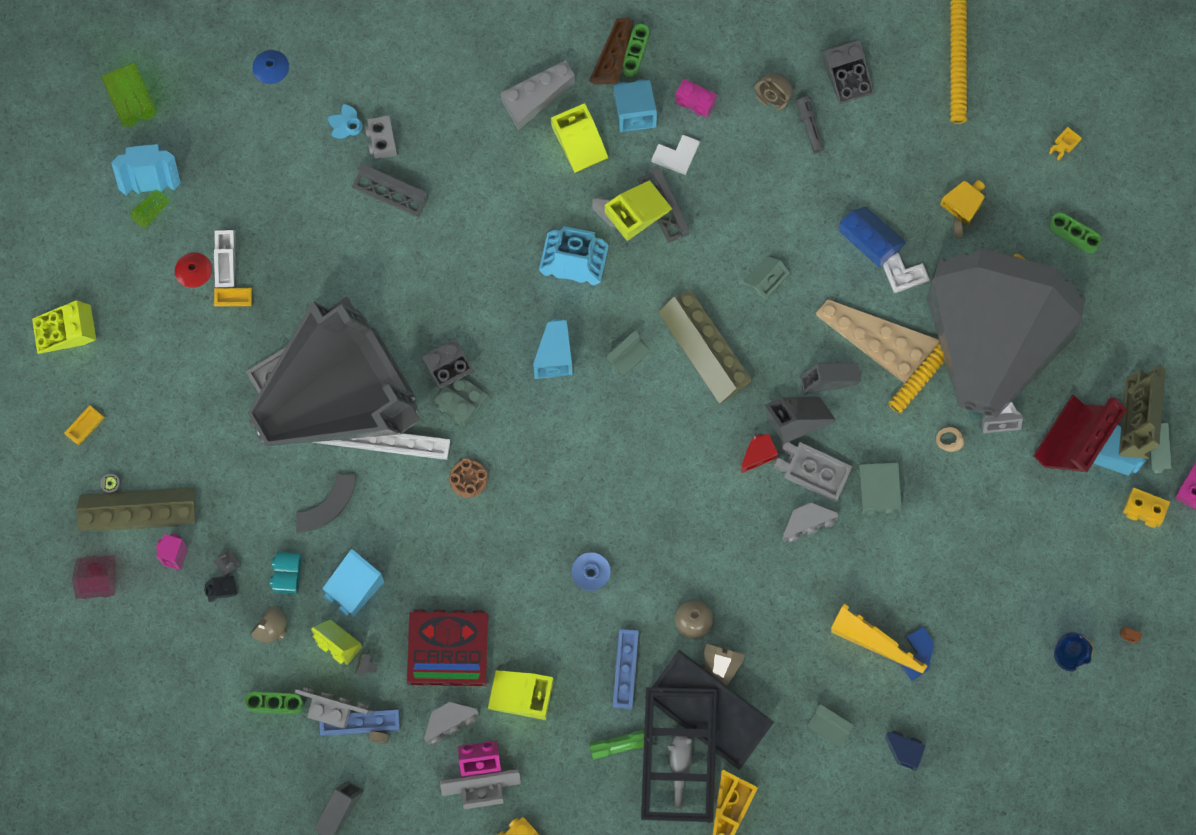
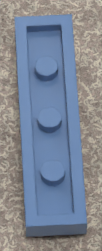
(625, 669)
(364, 723)

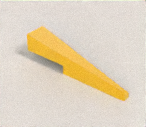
(870, 637)
(732, 804)

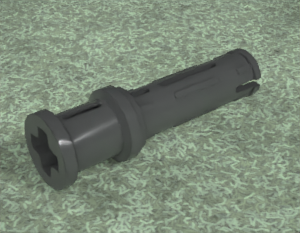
(808, 116)

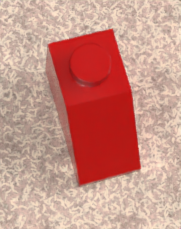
(760, 451)

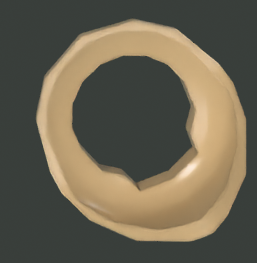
(953, 446)

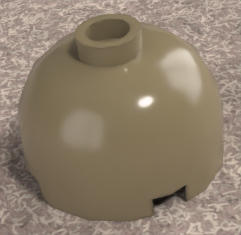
(774, 86)
(694, 619)
(270, 626)

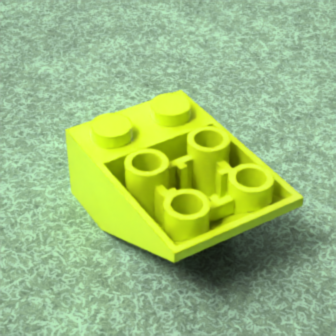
(579, 138)
(636, 209)
(64, 327)
(336, 640)
(521, 694)

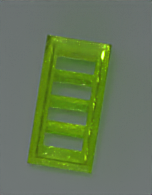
(144, 221)

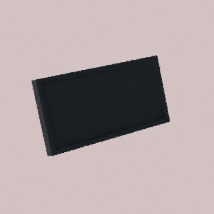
(738, 722)

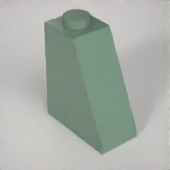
(1160, 457)

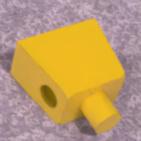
(964, 201)

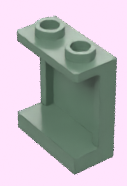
(880, 489)

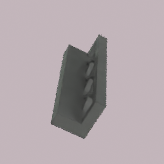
(393, 184)
(676, 214)

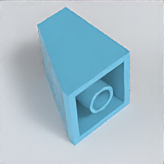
(635, 105)
(554, 351)
(1110, 457)
(352, 584)

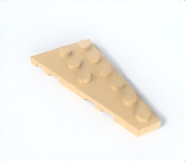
(887, 343)

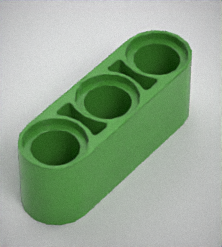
(635, 43)
(1071, 224)
(265, 699)

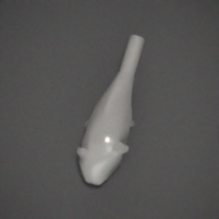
(680, 762)

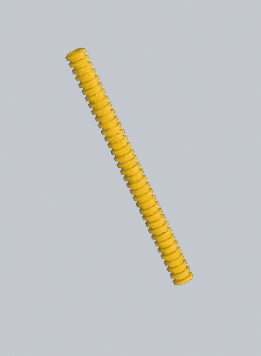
(958, 61)
(921, 376)

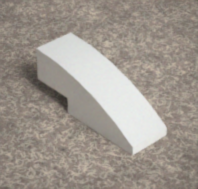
(224, 258)

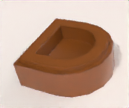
(1130, 635)

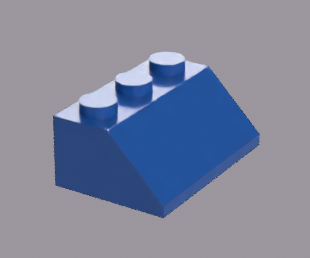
(871, 235)

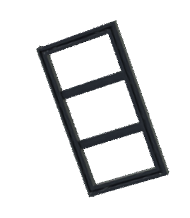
(649, 732)

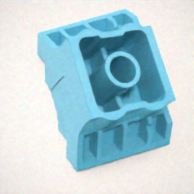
(145, 169)
(574, 255)

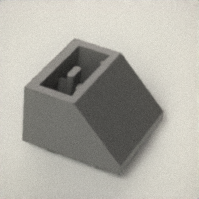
(447, 364)

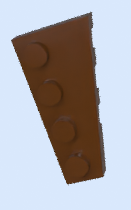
(613, 54)

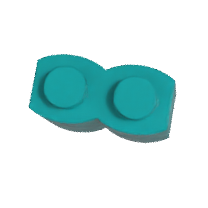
(286, 573)

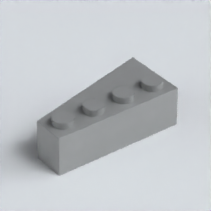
(536, 93)

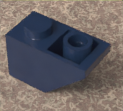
(905, 751)

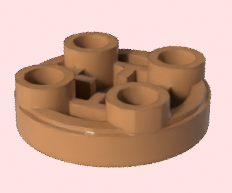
(468, 478)

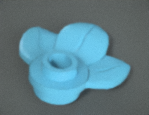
(342, 123)

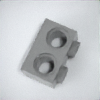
(378, 138)

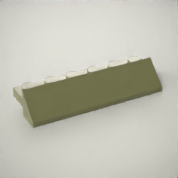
(704, 346)
(1144, 413)
(136, 509)

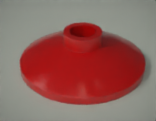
(195, 277)

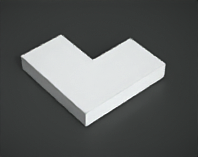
(679, 159)
(904, 278)

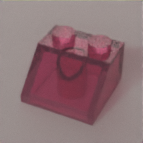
(94, 577)

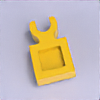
(1065, 142)

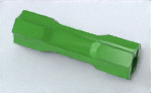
(607, 747)

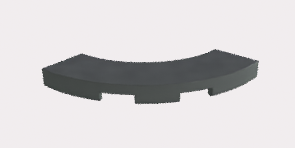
(330, 508)

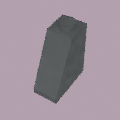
(830, 377)
(338, 809)

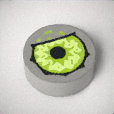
(110, 483)

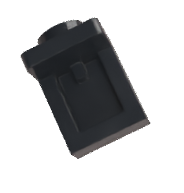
(220, 588)

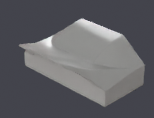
(1007, 420)

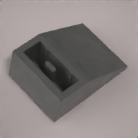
(847, 71)
(797, 416)

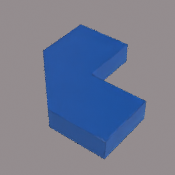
(923, 647)

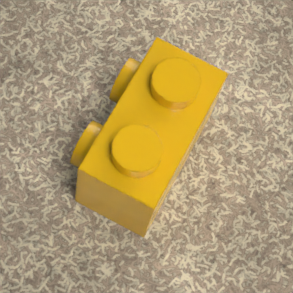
(1146, 508)

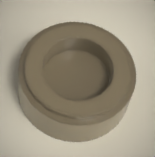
(958, 232)
(378, 737)

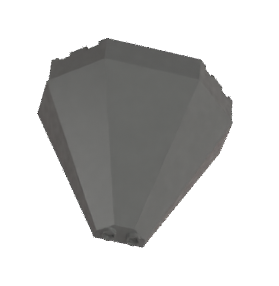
(1000, 324)
(333, 384)

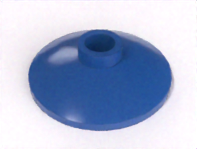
(273, 73)

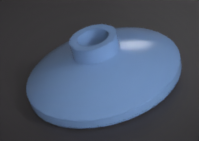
(593, 562)

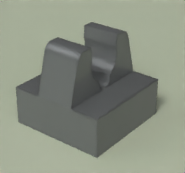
(227, 563)
(364, 665)

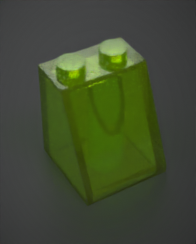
(129, 95)

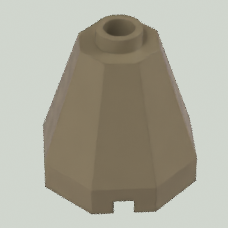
(722, 662)

